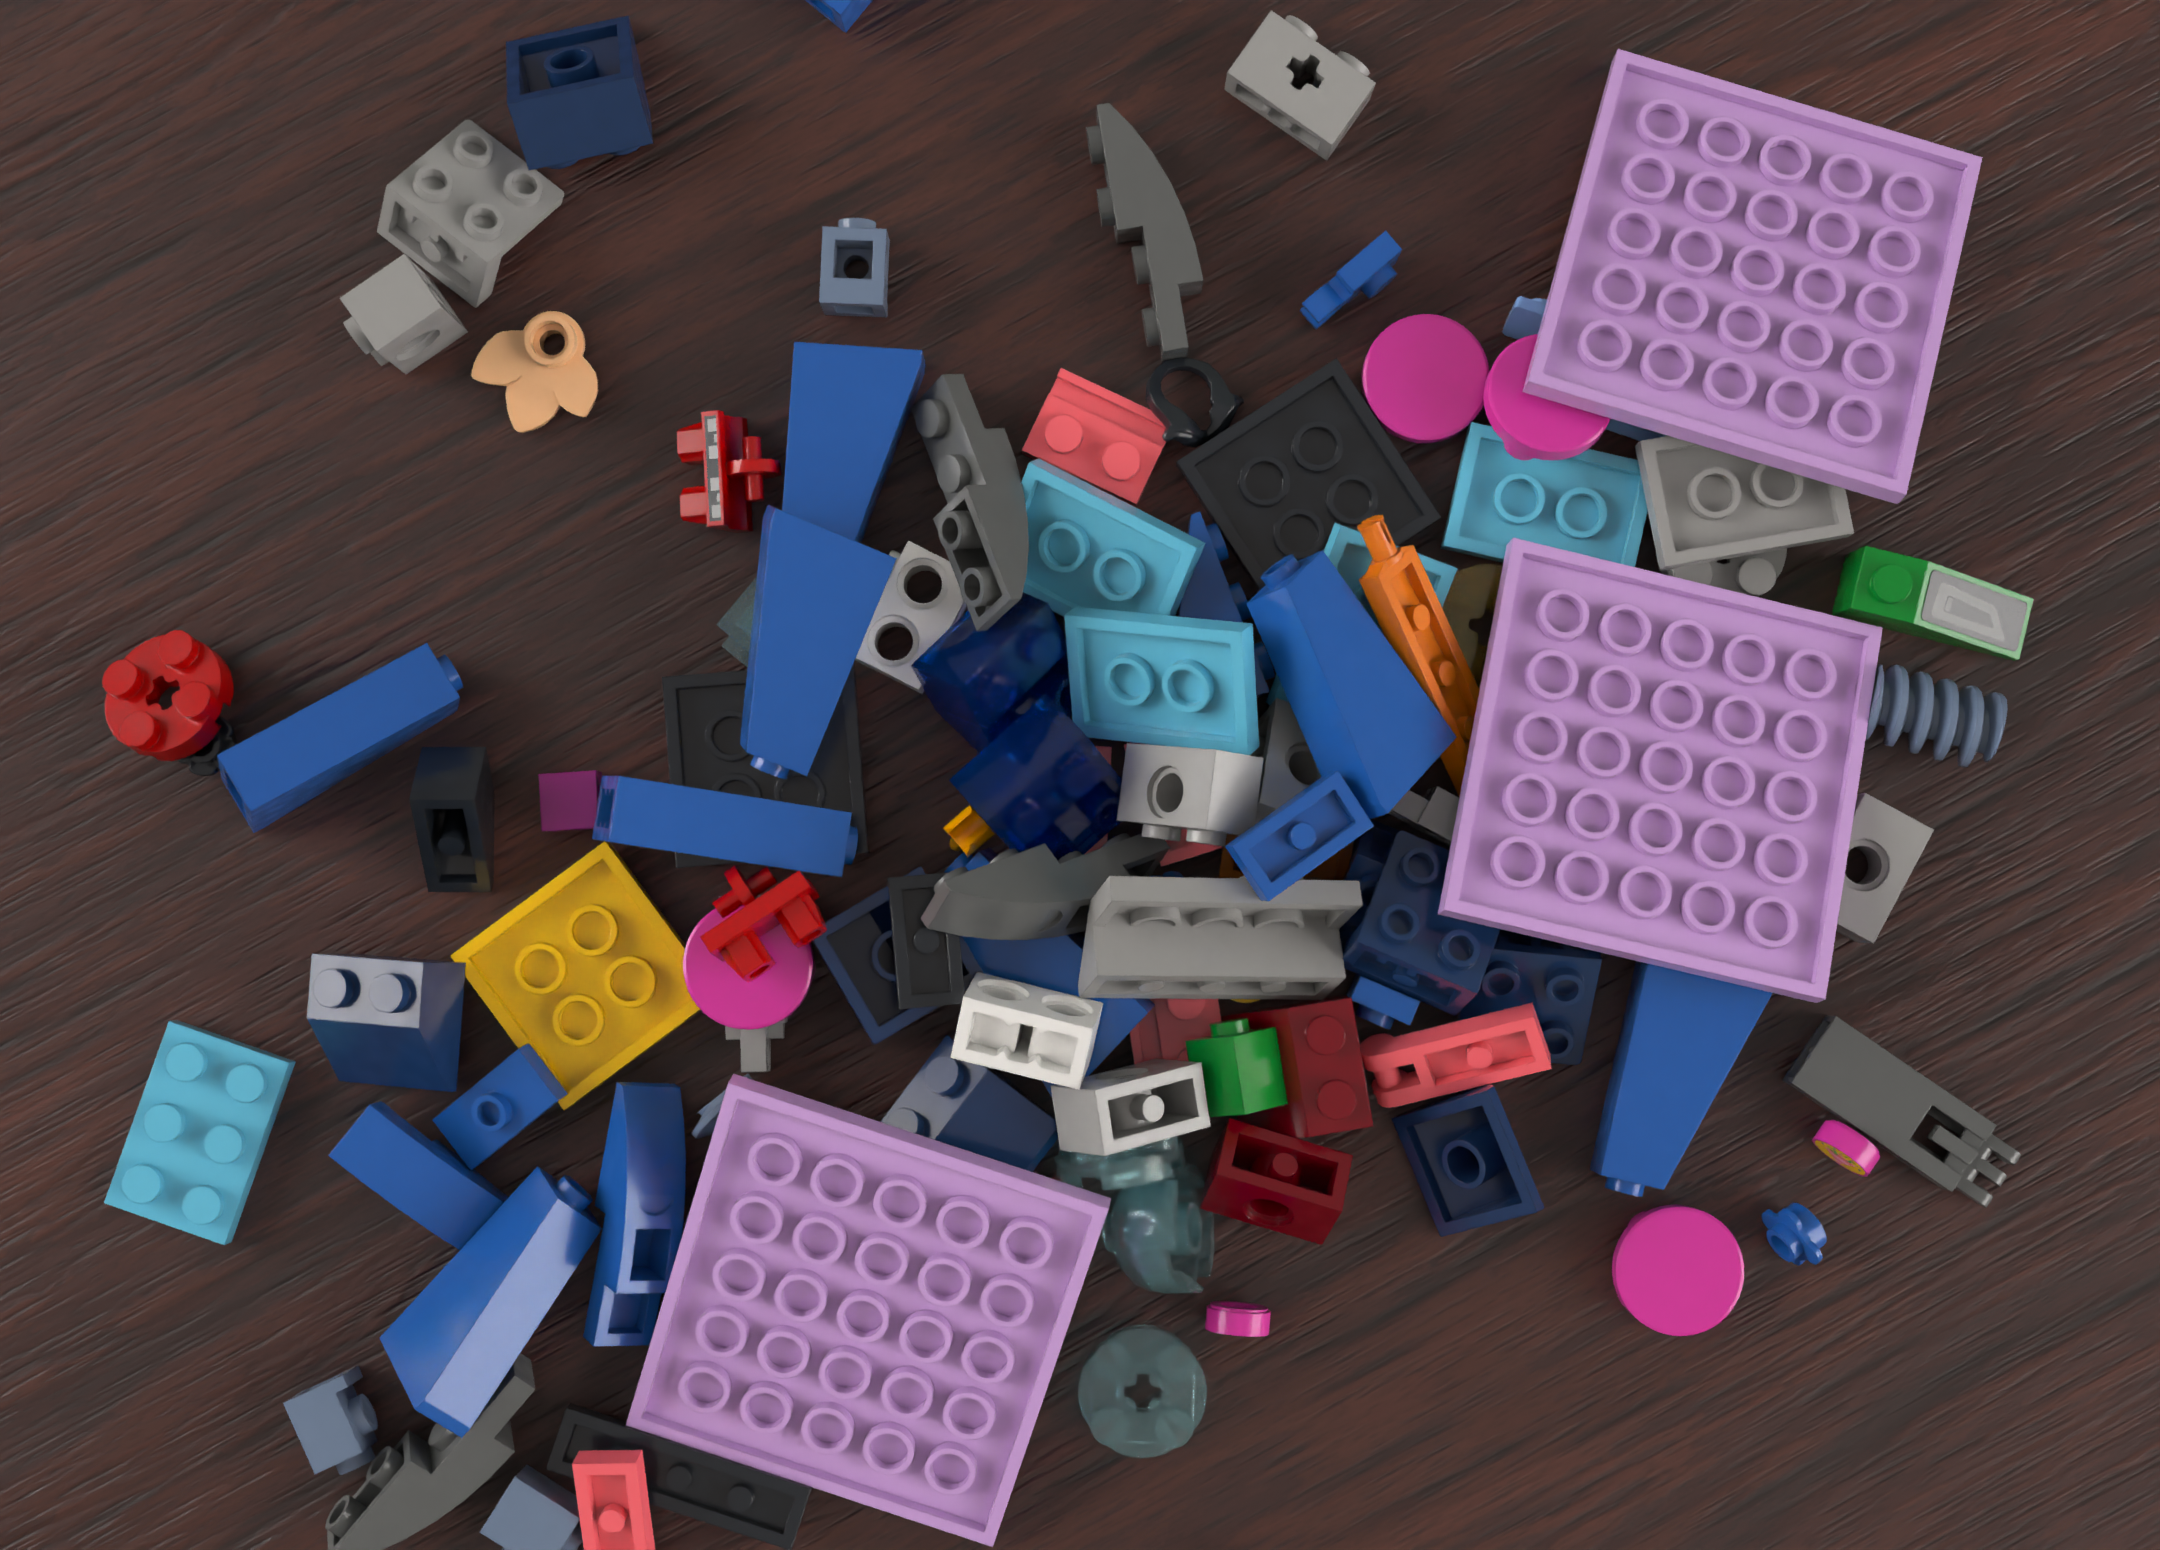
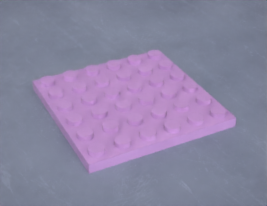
(1755, 277)
(1662, 771)
(865, 1309)

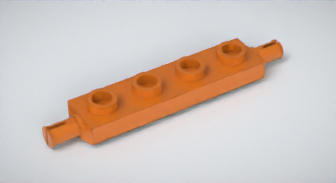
(1421, 636)

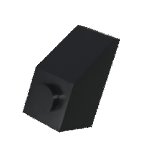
(455, 818)

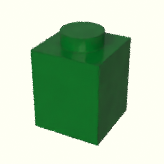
(1239, 1068)

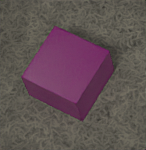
(569, 800)

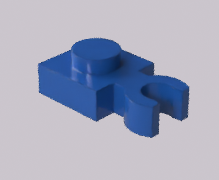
(1365, 273)

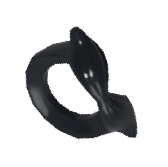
(1176, 421)

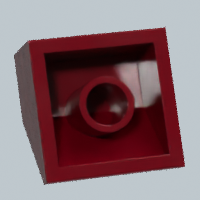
(1319, 1068)

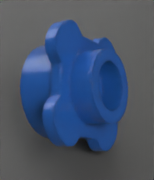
(1795, 1234)

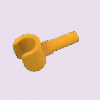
(968, 831)

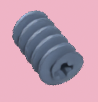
(1936, 714)

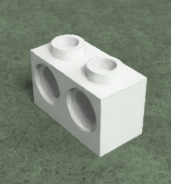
(923, 620)
(1026, 1030)

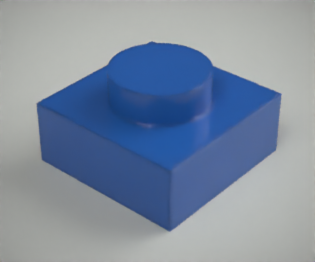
(1380, 1003)

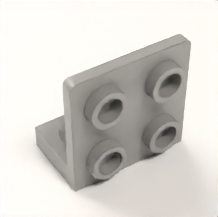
(465, 209)

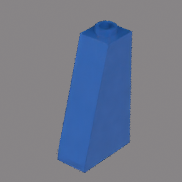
(845, 430)
(806, 630)
(1346, 683)
(338, 735)
(724, 826)
(1054, 966)
(1667, 1070)
(490, 1299)

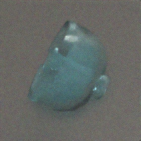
(1162, 1234)

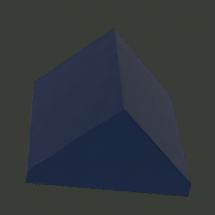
(1467, 1161)

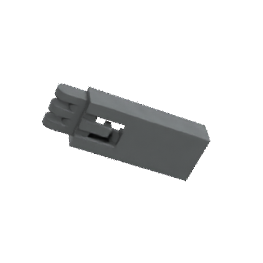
(1889, 1101)

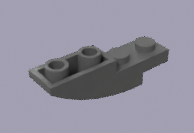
(1146, 208)
(986, 506)
(1034, 893)
(426, 1480)

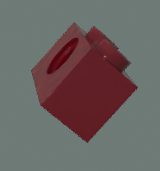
(1276, 1181)

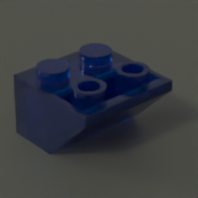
(996, 674)
(1043, 784)

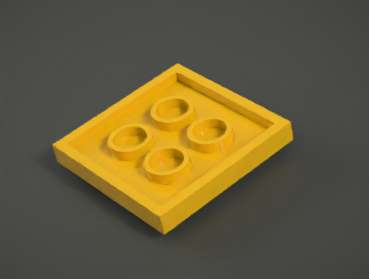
(583, 972)

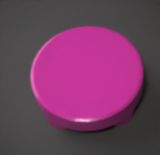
(1425, 378)
(1529, 423)
(743, 1004)
(1678, 1270)

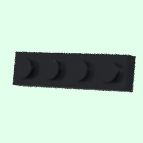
(690, 1479)

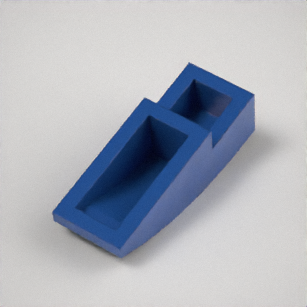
(417, 1175)

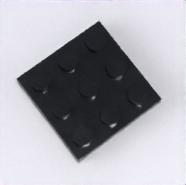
(1300, 468)
(706, 752)

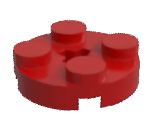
(141, 679)

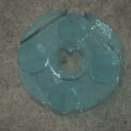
(1122, 1169)
(1167, 1419)

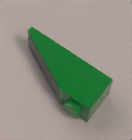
(1931, 602)

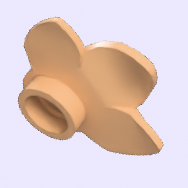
(534, 379)

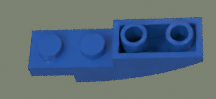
(644, 1213)

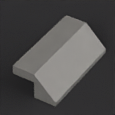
(1214, 939)

